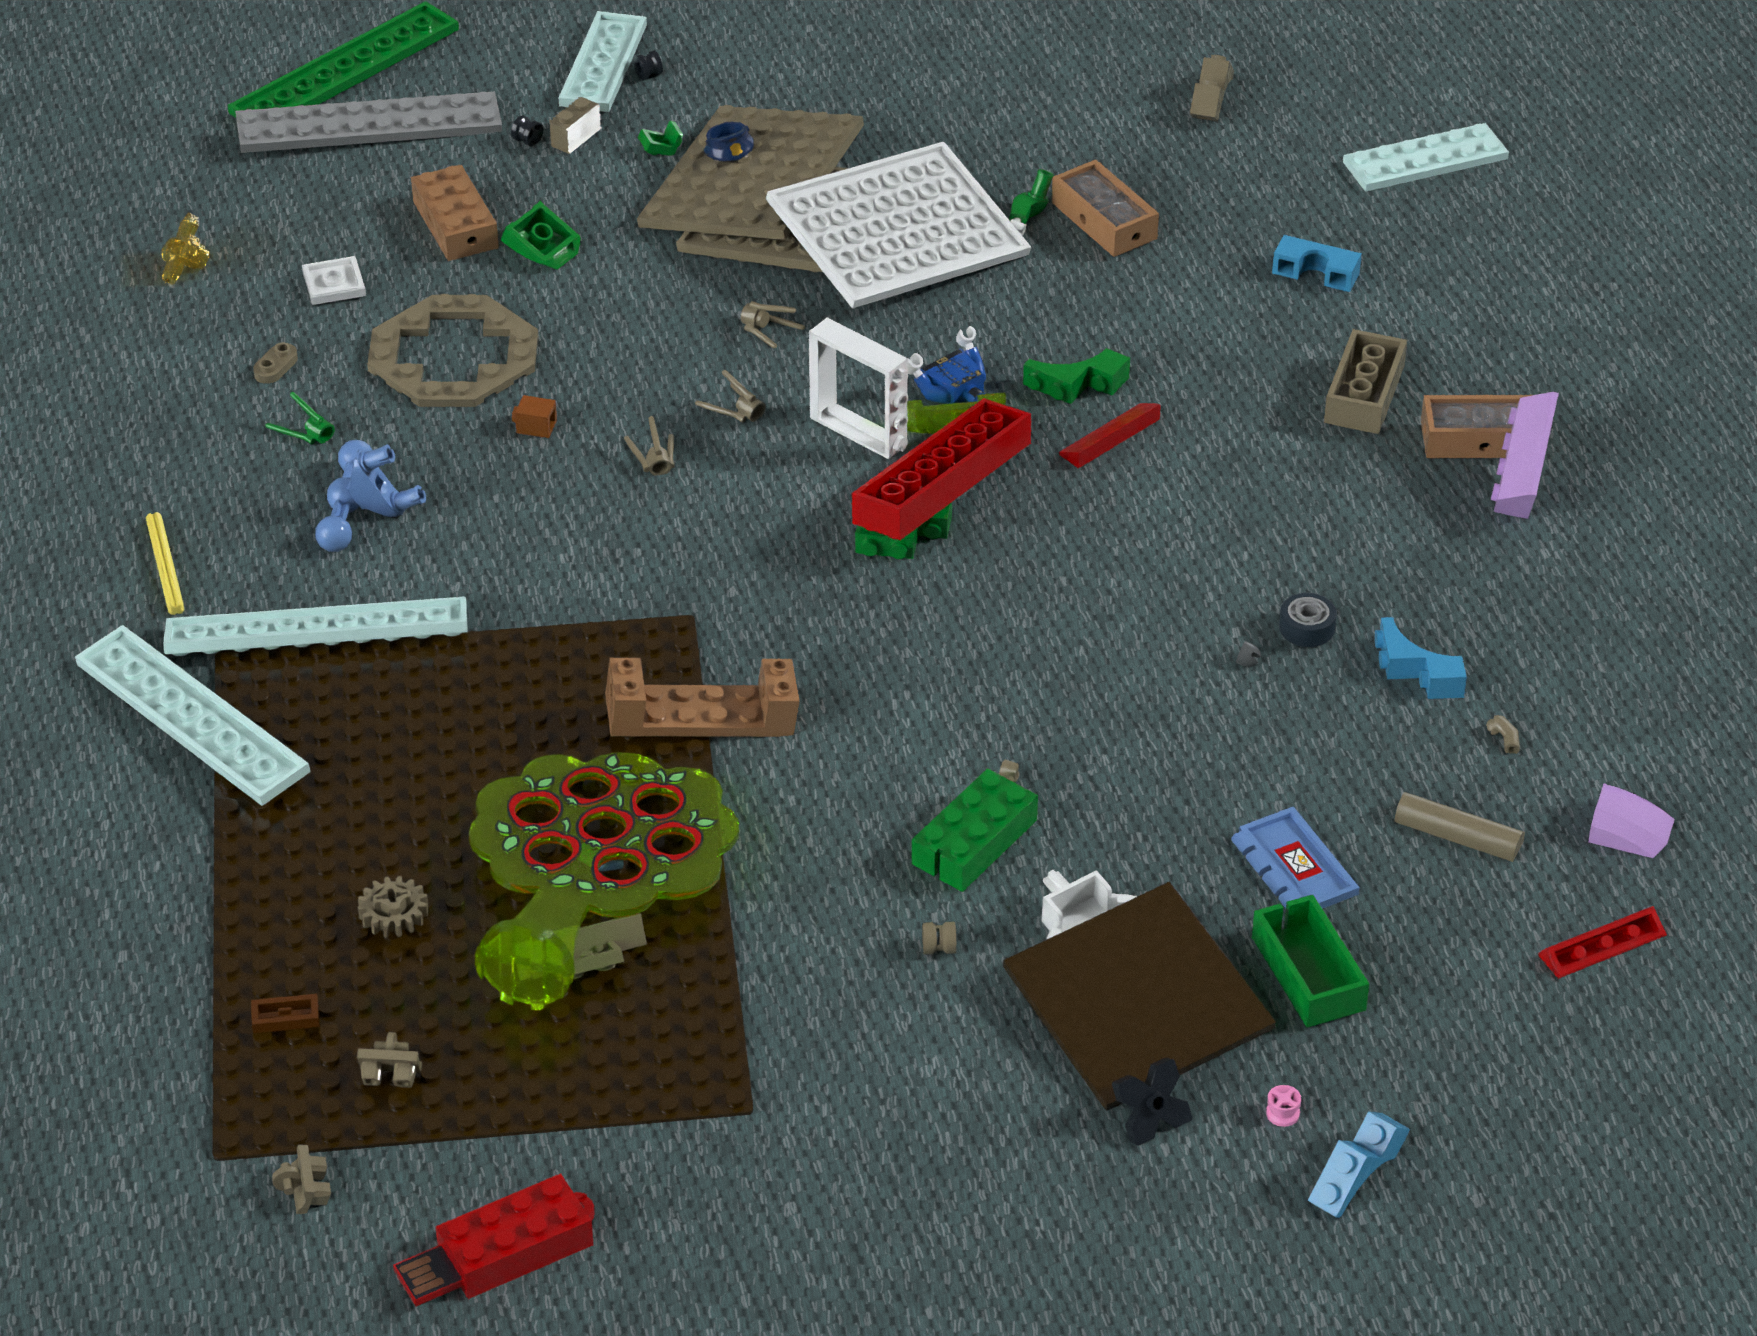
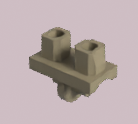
(391, 1057)
(299, 1180)

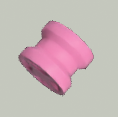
(1280, 1098)

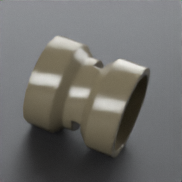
(947, 937)

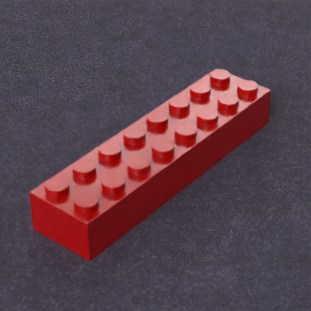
(941, 469)

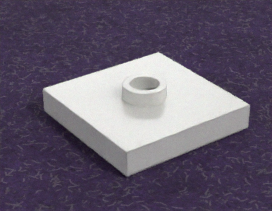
(333, 280)

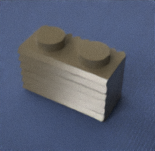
(575, 125)

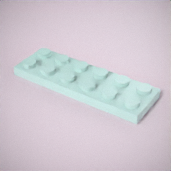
(603, 59)
(1425, 157)

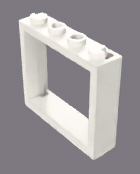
(823, 343)

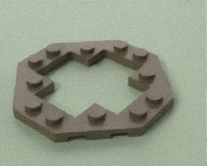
(491, 377)

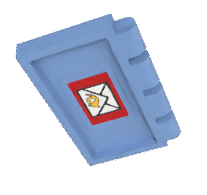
(1294, 859)

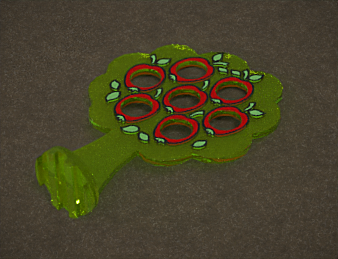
(534, 953)

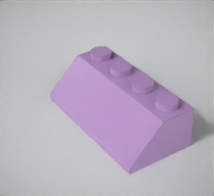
(1524, 455)

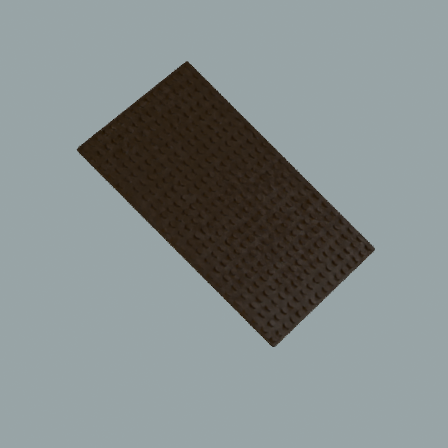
(396, 766)

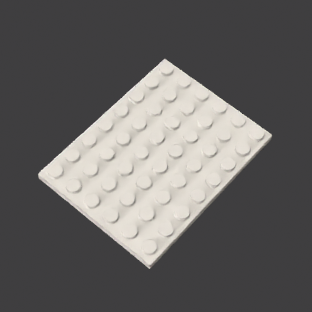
(898, 224)

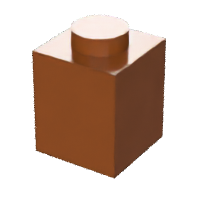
(535, 416)

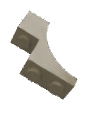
(1211, 88)

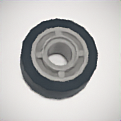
(1307, 619)

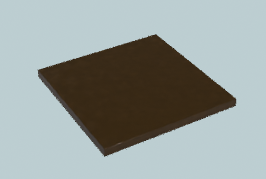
(1138, 991)

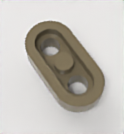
(275, 363)

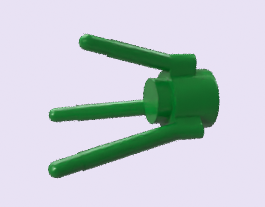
(316, 426)

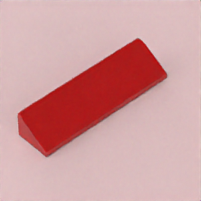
(1111, 434)
(1603, 942)

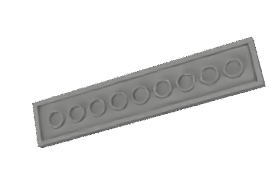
(367, 121)

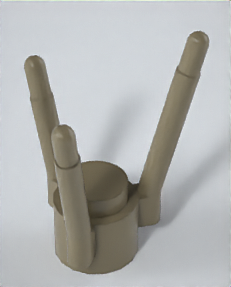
(755, 316)
(748, 405)
(658, 459)

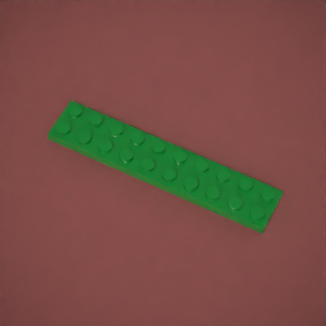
(353, 61)

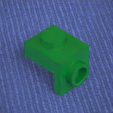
(661, 143)

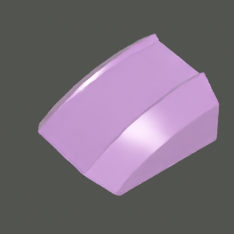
(1629, 823)

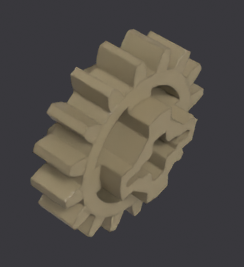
(393, 906)

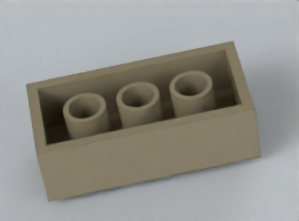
(1365, 381)

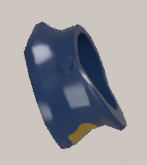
(728, 141)

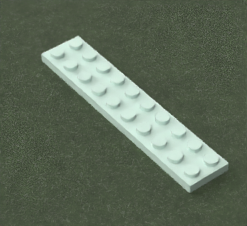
(315, 625)
(193, 715)

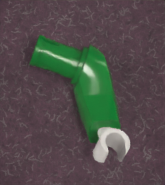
(1031, 202)

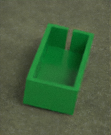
(975, 829)
(1310, 961)

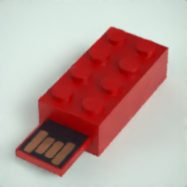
(501, 1242)

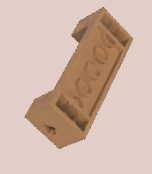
(702, 709)

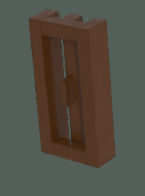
(287, 1015)

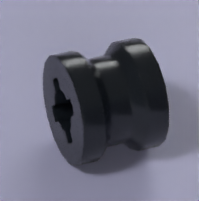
(648, 64)
(527, 131)

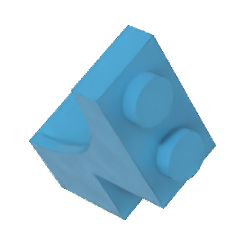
(1438, 673)
(1355, 1161)

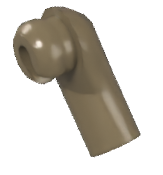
(1508, 731)

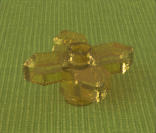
(184, 250)

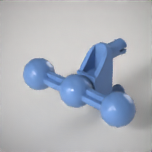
(361, 486)

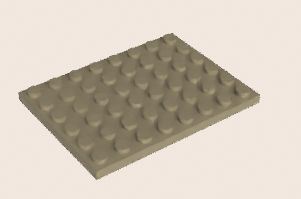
(732, 195)

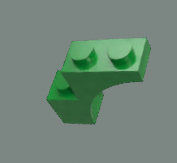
(1067, 381)
(875, 543)

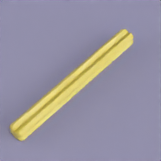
(165, 563)

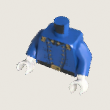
(953, 377)

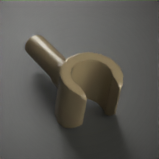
(1009, 770)

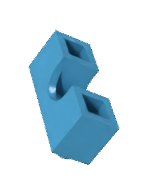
(1299, 255)

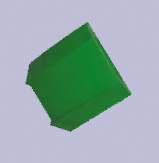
(542, 237)

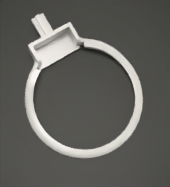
(1076, 901)

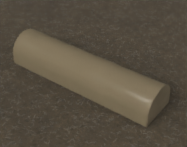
(1459, 826)

